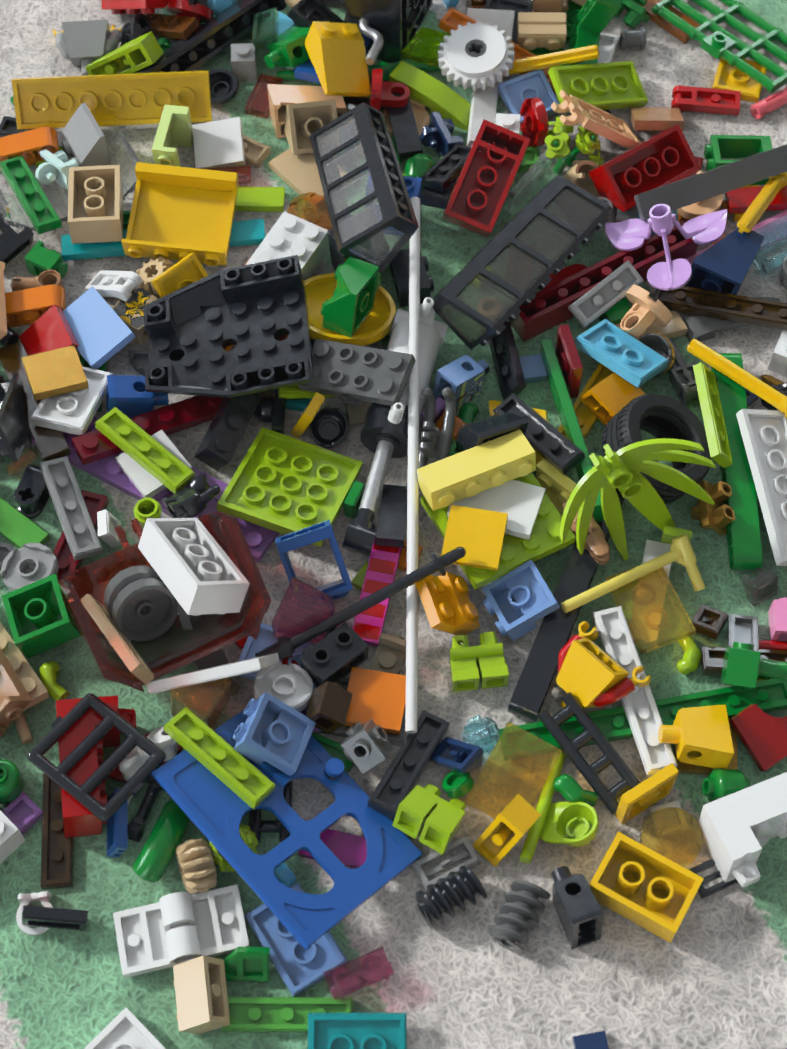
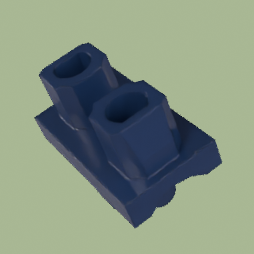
(439, 134)

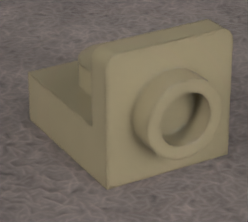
(389, 654)

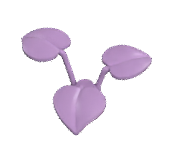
(674, 274)

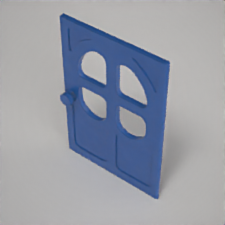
(219, 812)

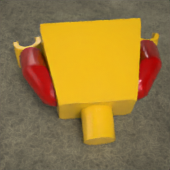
(592, 673)

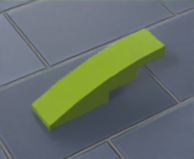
(433, 94)

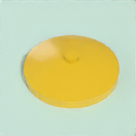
(371, 330)

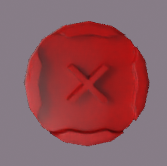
(182, 8)
(382, 92)

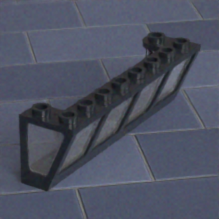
(364, 186)

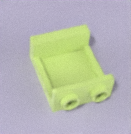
(173, 131)

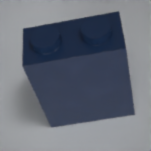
(726, 263)

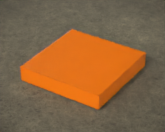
(377, 697)

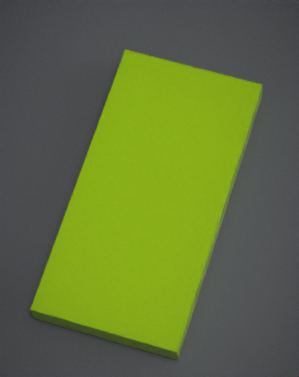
(600, 84)

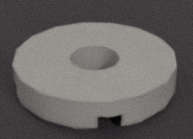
(19, 559)

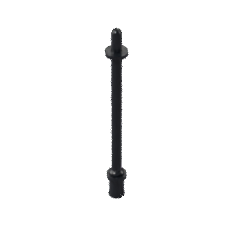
(286, 646)

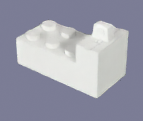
(742, 824)

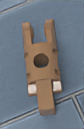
(594, 541)

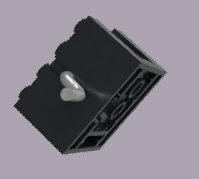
(386, 25)

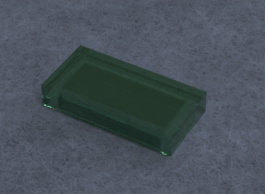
(265, 28)

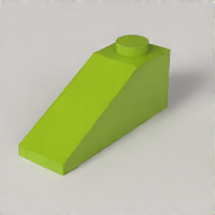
(128, 58)

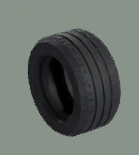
(663, 419)

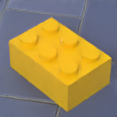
(644, 887)

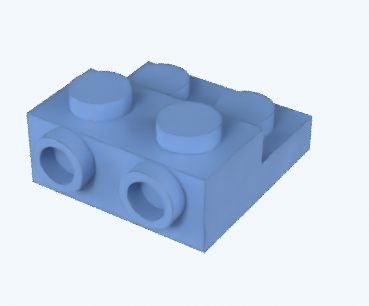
(519, 600)
(273, 733)

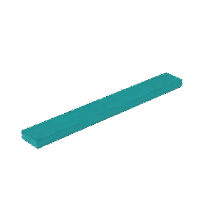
(242, 234)

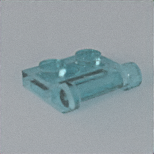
(775, 237)

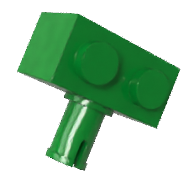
(744, 666)

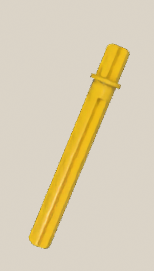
(555, 59)
(761, 202)
(738, 375)

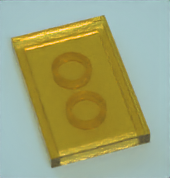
(653, 611)
(515, 766)

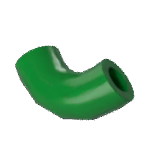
(162, 843)

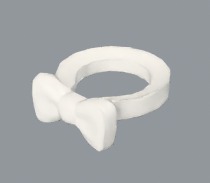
(25, 899)

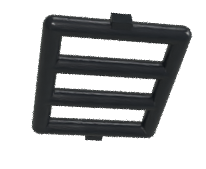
(82, 793)

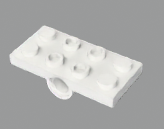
(180, 930)

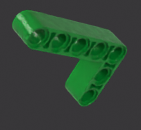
(590, 23)

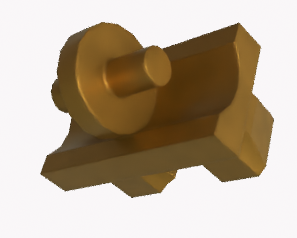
(717, 515)

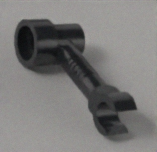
(138, 823)

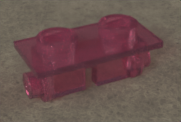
(358, 973)

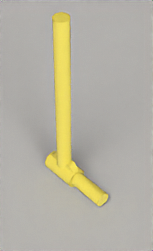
(680, 551)

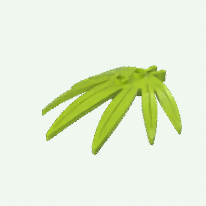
(623, 471)

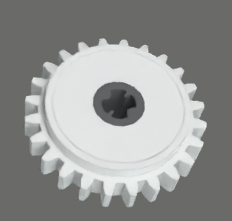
(476, 56)

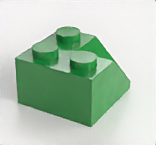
(352, 297)
(39, 616)

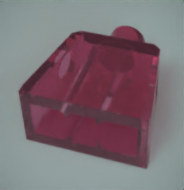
(301, 609)

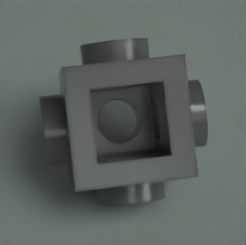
(366, 745)

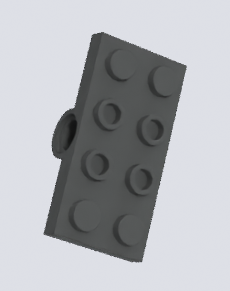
(359, 373)

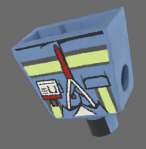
(463, 377)

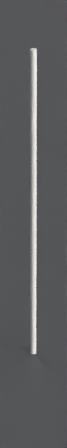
(412, 480)

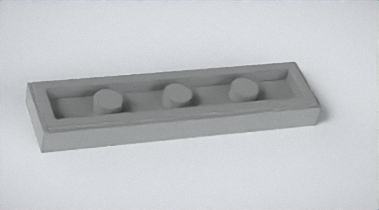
(71, 508)

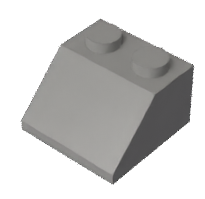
(85, 139)

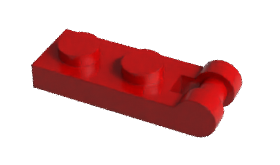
(706, 100)

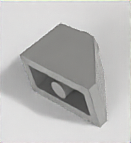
(244, 61)

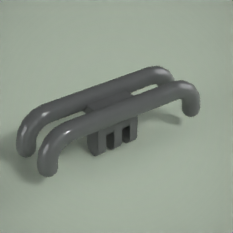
(433, 441)

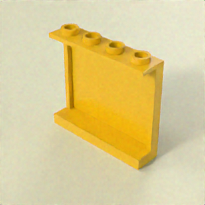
(181, 213)

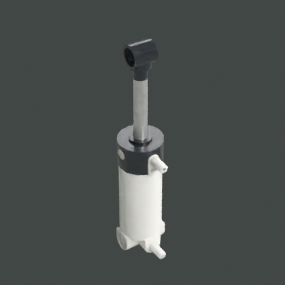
(387, 426)

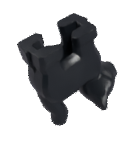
(191, 499)

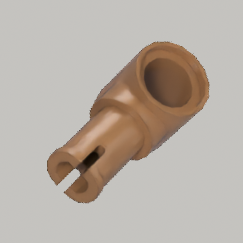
(45, 278)

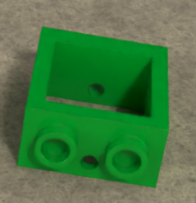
(734, 147)

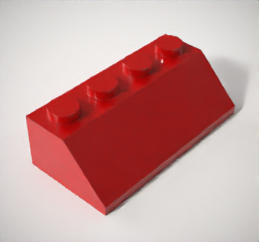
(645, 167)

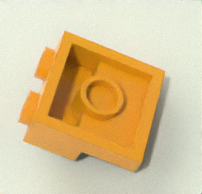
(448, 604)

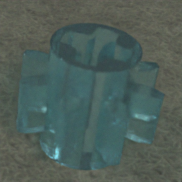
(481, 733)

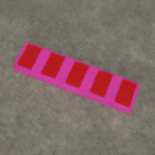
(380, 573)

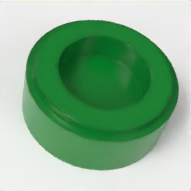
(457, 784)

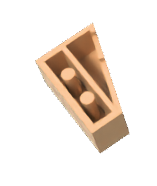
(282, 95)

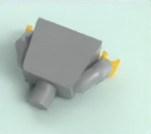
(86, 41)

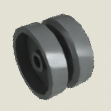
(140, 603)

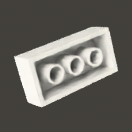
(294, 237)
(193, 566)

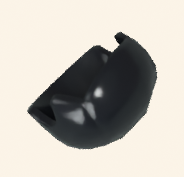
(329, 427)

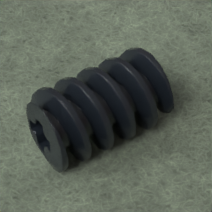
(449, 895)

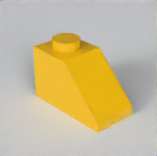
(506, 830)

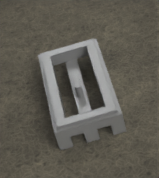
(423, 876)

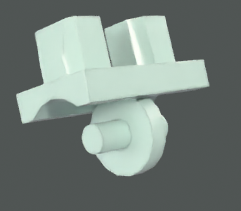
(55, 168)

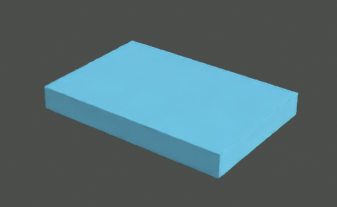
(621, 353)

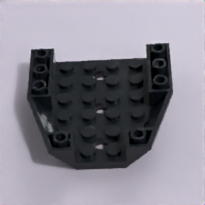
(232, 307)

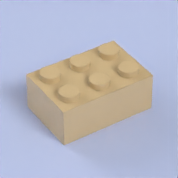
(95, 204)

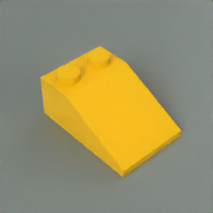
(339, 58)

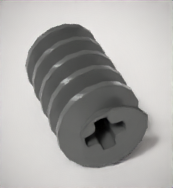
(516, 913)

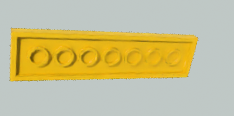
(110, 98)

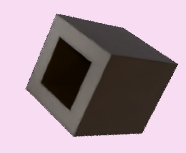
(329, 706)

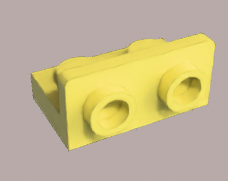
(557, 485)

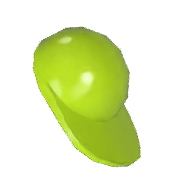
(570, 824)

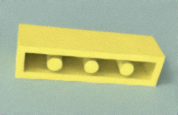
(476, 469)

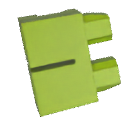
(488, 658)
(430, 816)

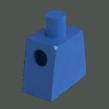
(130, 395)

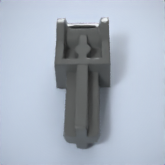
(683, 377)

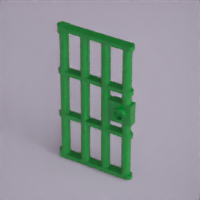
(722, 42)

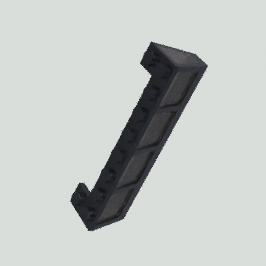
(519, 261)

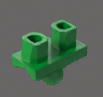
(635, 12)

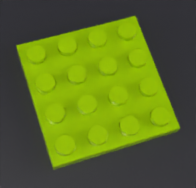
(289, 484)
(515, 550)

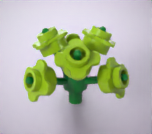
(559, 141)

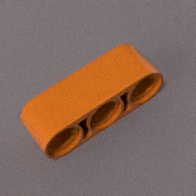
(29, 144)
(28, 305)

